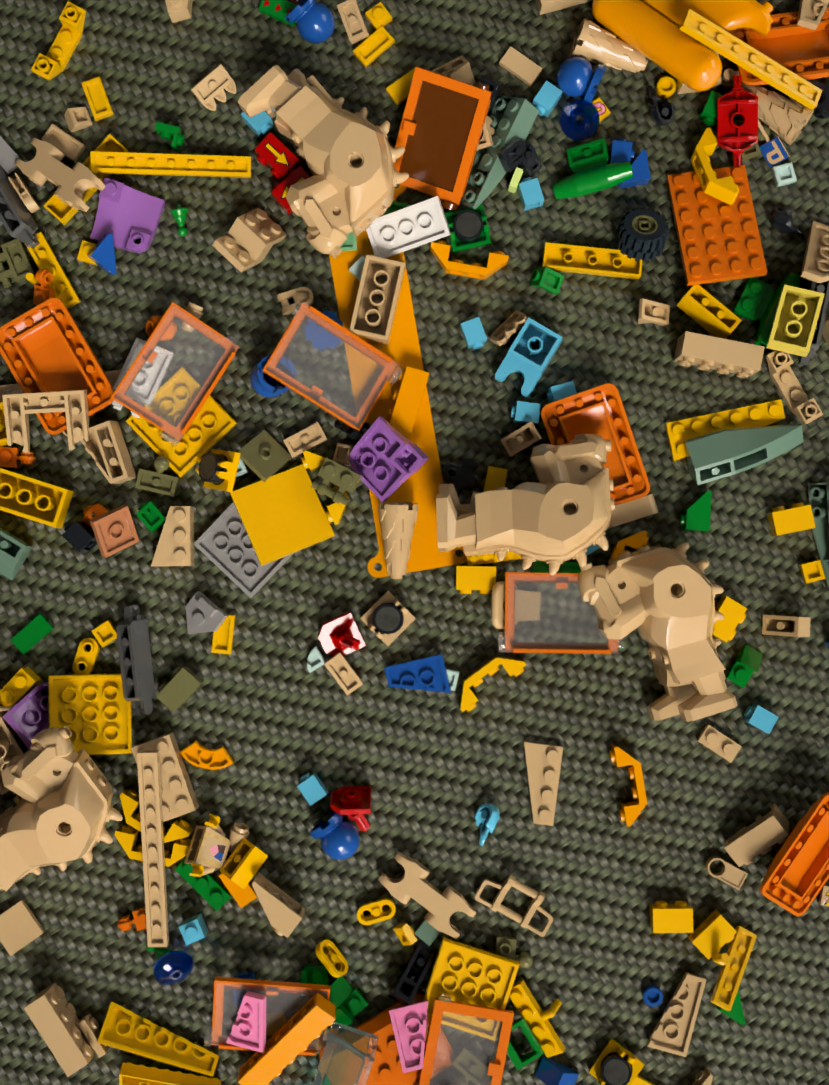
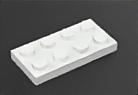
(408, 228)

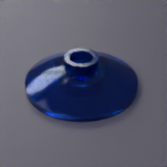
(575, 129)
(173, 967)

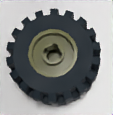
(642, 234)

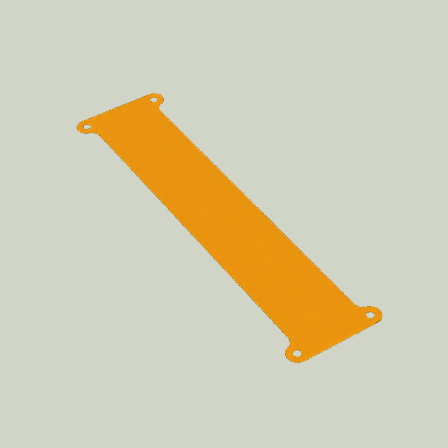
(405, 351)

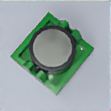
(468, 229)

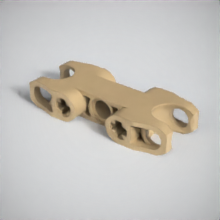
(70, 182)
(438, 903)

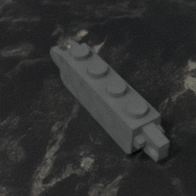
(15, 214)
(822, 288)
(136, 661)

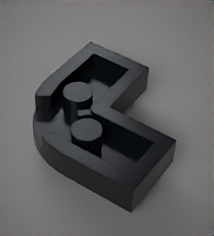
(520, 153)

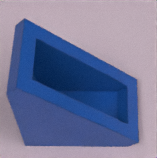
(640, 171)
(104, 254)
(554, 1073)

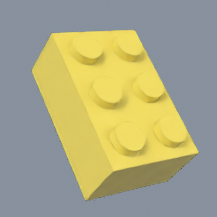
(795, 320)

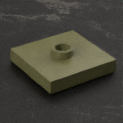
(264, 455)

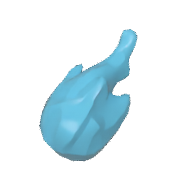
(488, 815)

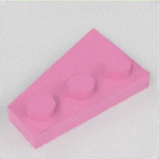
(250, 1024)
(410, 1032)

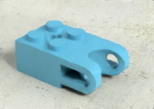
(528, 361)

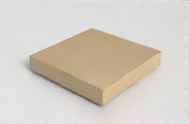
(18, 927)

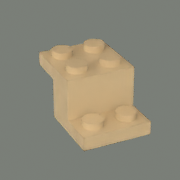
(249, 239)

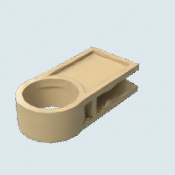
(24, 193)
(729, 874)

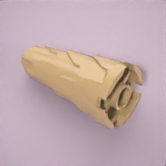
(605, 49)
(780, 114)
(397, 532)

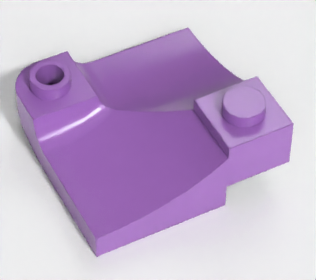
(127, 216)
(385, 459)
(30, 714)

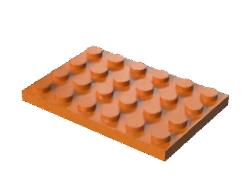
(714, 237)

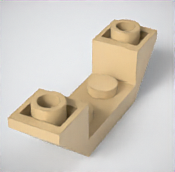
(790, 388)

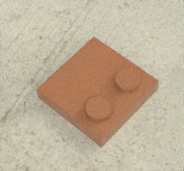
(114, 531)

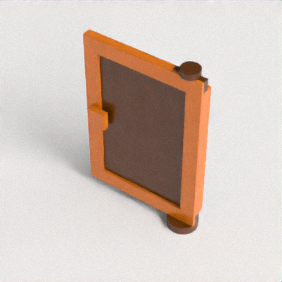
(441, 134)

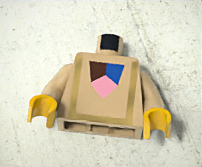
(208, 848)

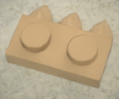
(213, 87)
(508, 327)

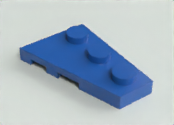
(420, 674)

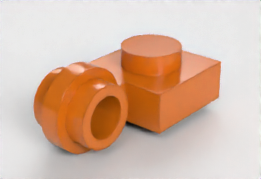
(42, 290)
(10, 457)
(125, 923)

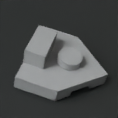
(203, 615)

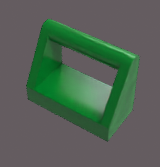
(521, 1061)

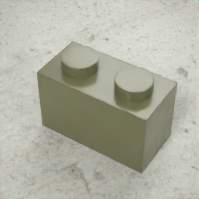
(179, 688)

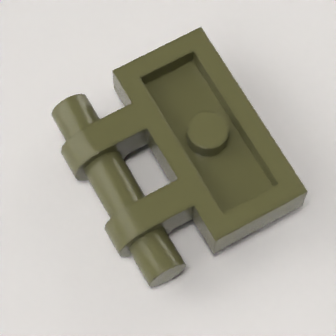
(17, 260)
(339, 475)

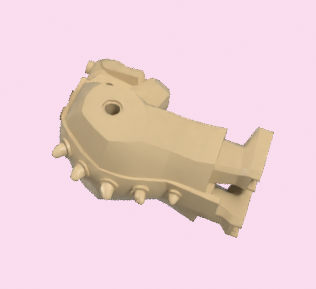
(344, 151)
(541, 519)
(674, 614)
(60, 807)

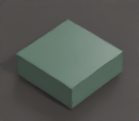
(426, 932)

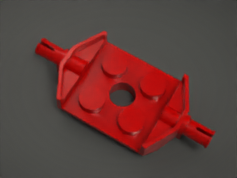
(733, 137)

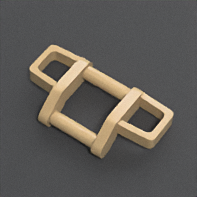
(524, 920)

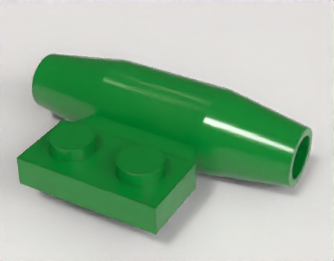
(591, 171)
(761, 302)

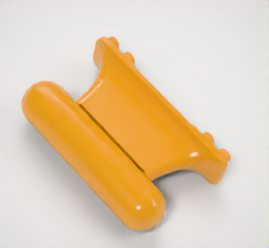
(655, 32)

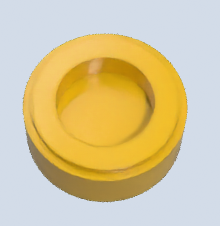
(666, 86)

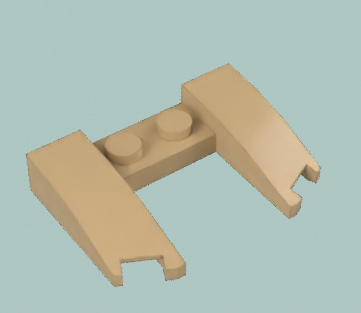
(20, 405)

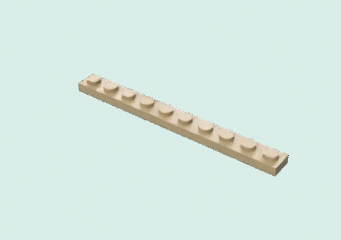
(153, 848)

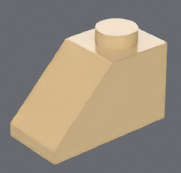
(786, 625)

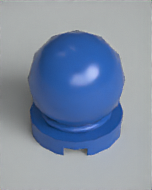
(313, 21)
(578, 77)
(263, 383)
(337, 837)

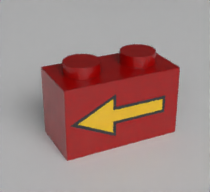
(276, 157)
(281, 188)

